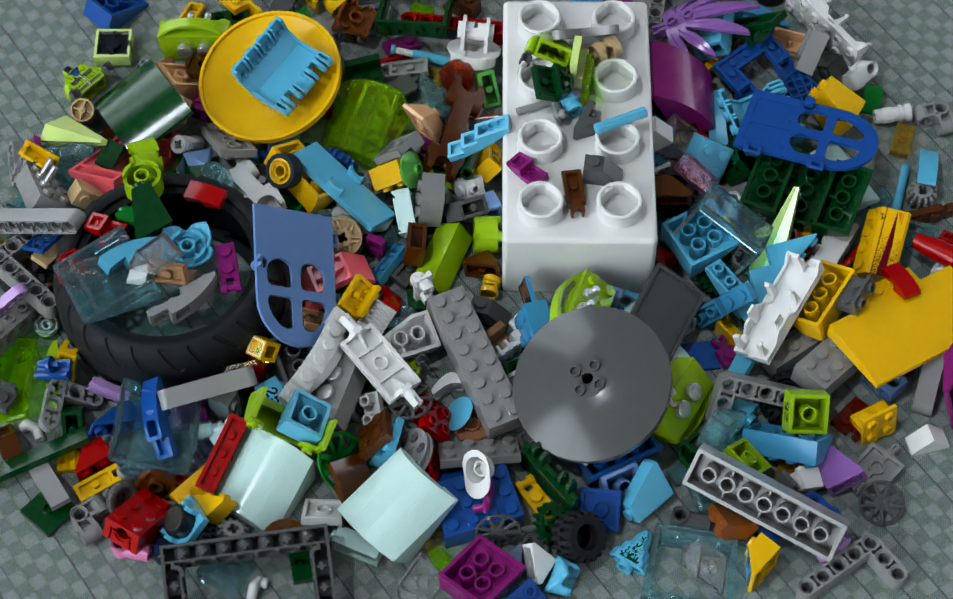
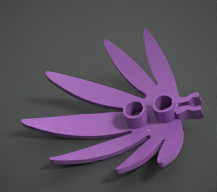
(692, 16)

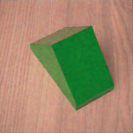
(872, 95)

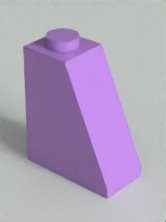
(840, 472)

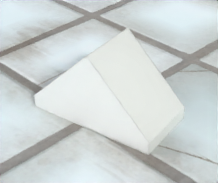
(661, 134)
(926, 440)
(537, 562)

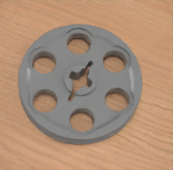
(414, 447)

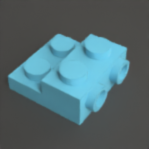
(389, 448)

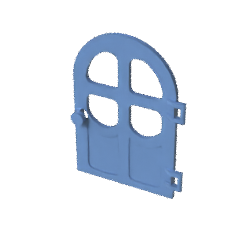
(297, 240)

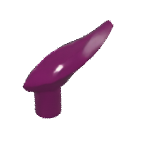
(487, 502)

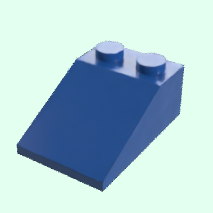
(113, 13)

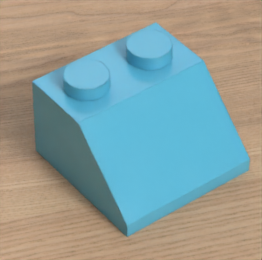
(304, 417)

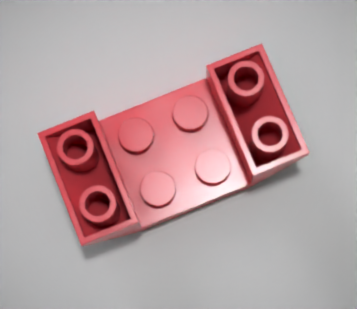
(345, 267)

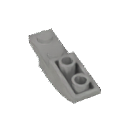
(190, 299)

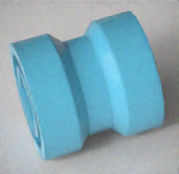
(572, 105)

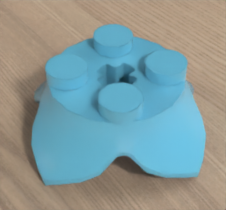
(195, 240)

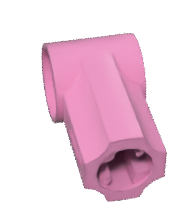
(121, 553)

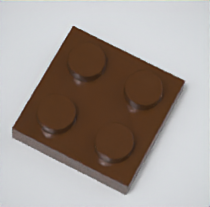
(375, 434)

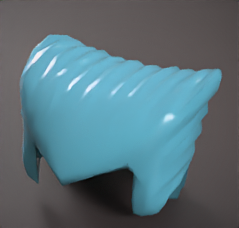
(562, 577)

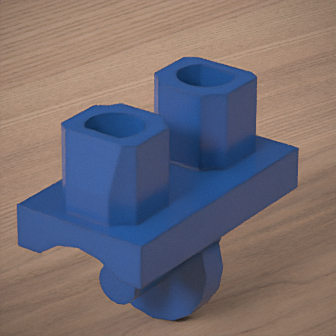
(53, 369)

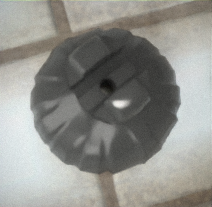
(118, 494)

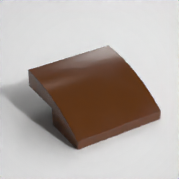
(348, 475)

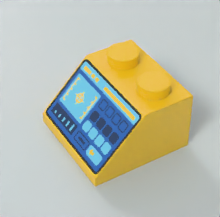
(760, 559)

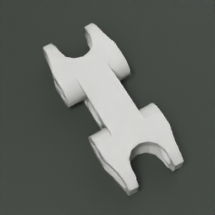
(245, 181)

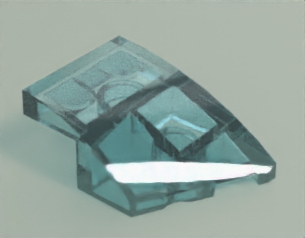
(433, 95)

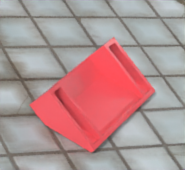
(108, 179)

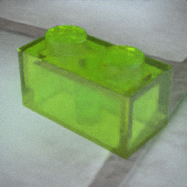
(421, 8)
(439, 558)

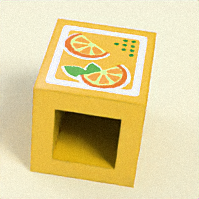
(263, 348)

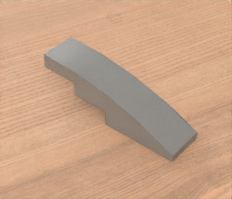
(49, 486)

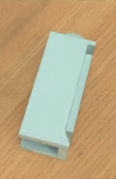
(404, 208)
(354, 545)

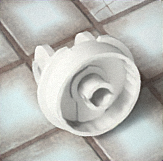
(475, 44)

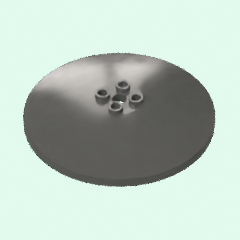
(611, 412)

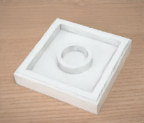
(321, 512)

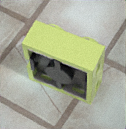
(113, 46)

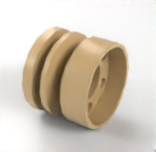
(352, 231)

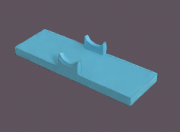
(344, 187)

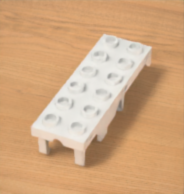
(840, 41)
(774, 316)

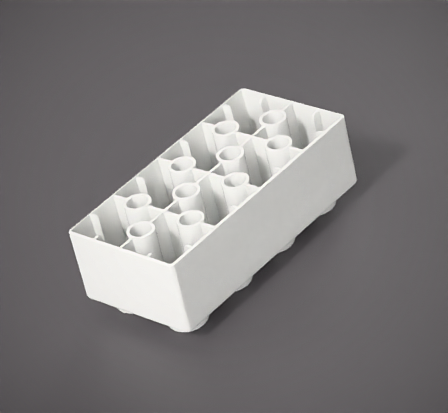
(620, 219)

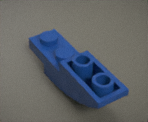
(156, 421)

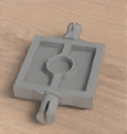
(879, 465)

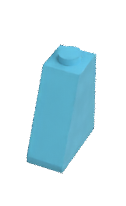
(645, 492)

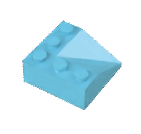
(697, 242)

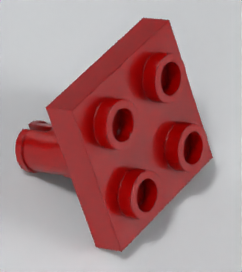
(434, 421)

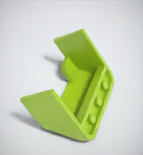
(265, 414)

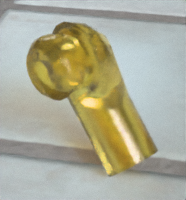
(435, 72)
(429, 544)

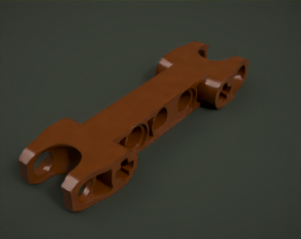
(462, 106)

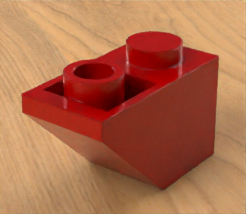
(92, 459)

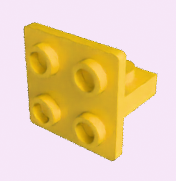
(875, 421)

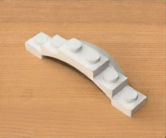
(320, 360)

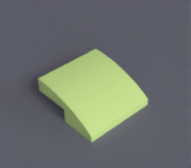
(578, 61)

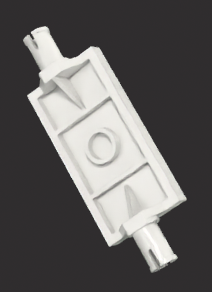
(380, 362)

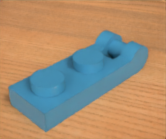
(388, 263)

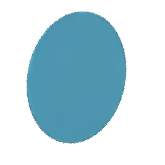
(460, 412)

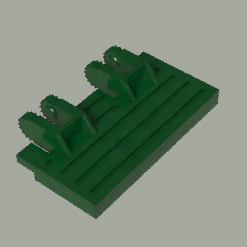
(759, 27)
(554, 485)

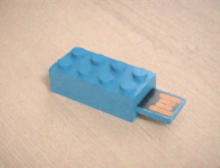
(532, 314)

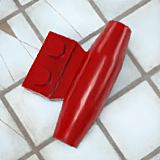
(936, 249)

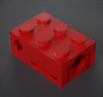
(136, 521)

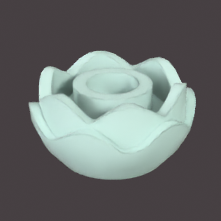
(40, 328)

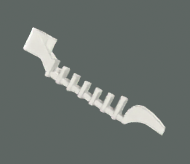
(451, 383)

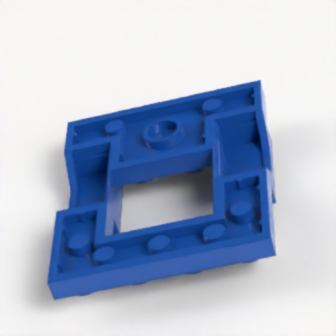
(730, 67)

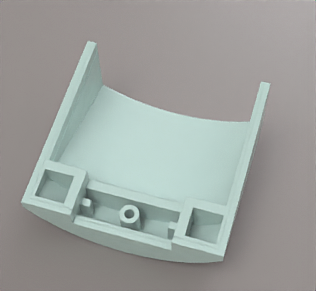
(266, 479)
(398, 507)

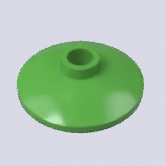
(411, 169)

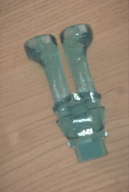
(73, 152)

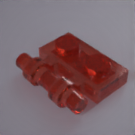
(842, 419)

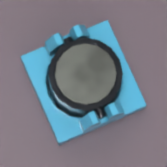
(184, 521)

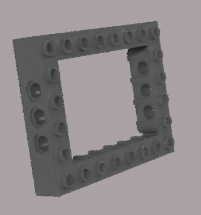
(250, 546)

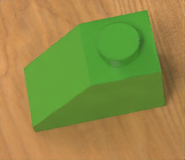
(487, 79)

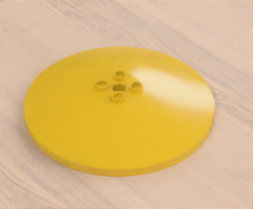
(237, 110)

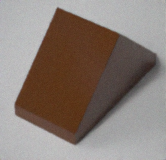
(481, 264)

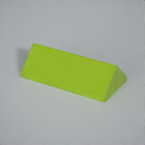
(445, 255)

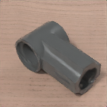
(690, 518)

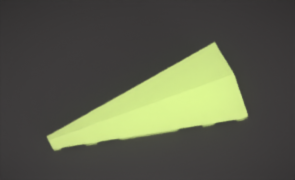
(67, 130)
(782, 227)

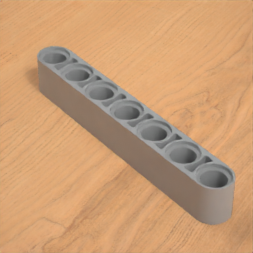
(41, 220)

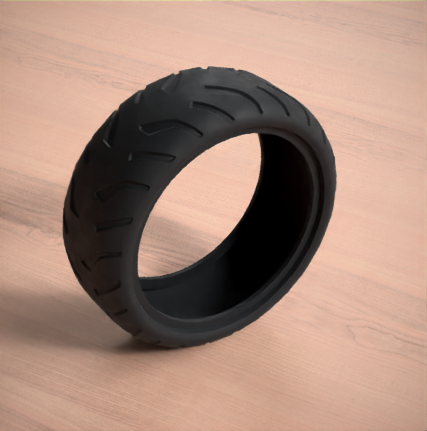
(188, 355)

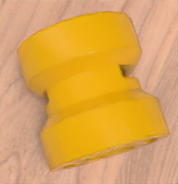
(490, 286)

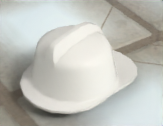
(477, 473)

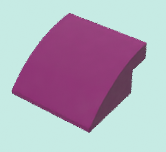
(681, 85)

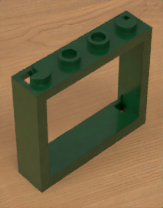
(412, 28)

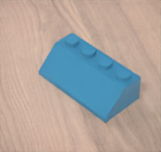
(777, 444)

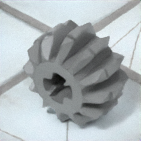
(921, 195)
(231, 528)

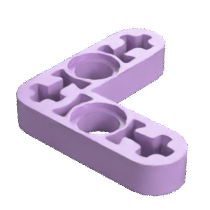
(12, 297)

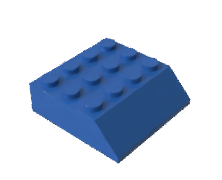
(461, 521)

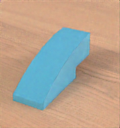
(927, 167)
(121, 254)

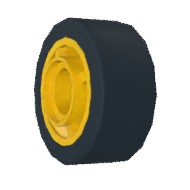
(284, 170)

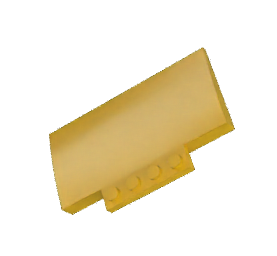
(896, 333)

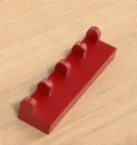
(222, 454)

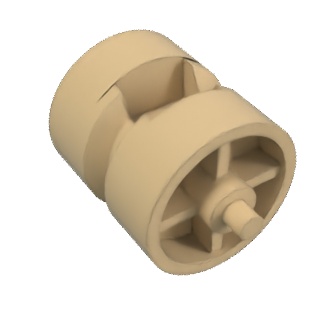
(608, 48)
(83, 111)

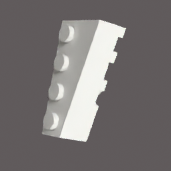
(835, 248)

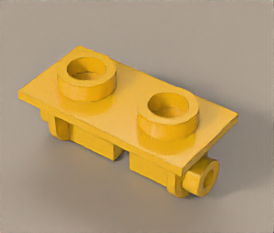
(37, 154)

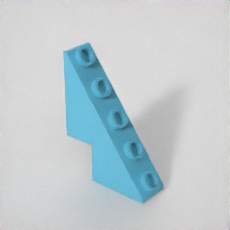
(776, 259)

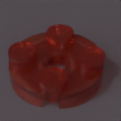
(465, 70)

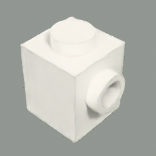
(469, 188)
(807, 479)

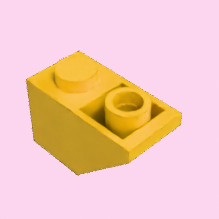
(216, 507)

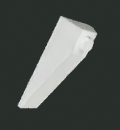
(414, 336)

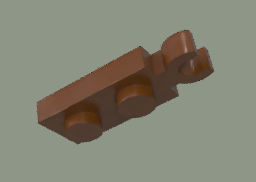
(574, 191)
(932, 213)

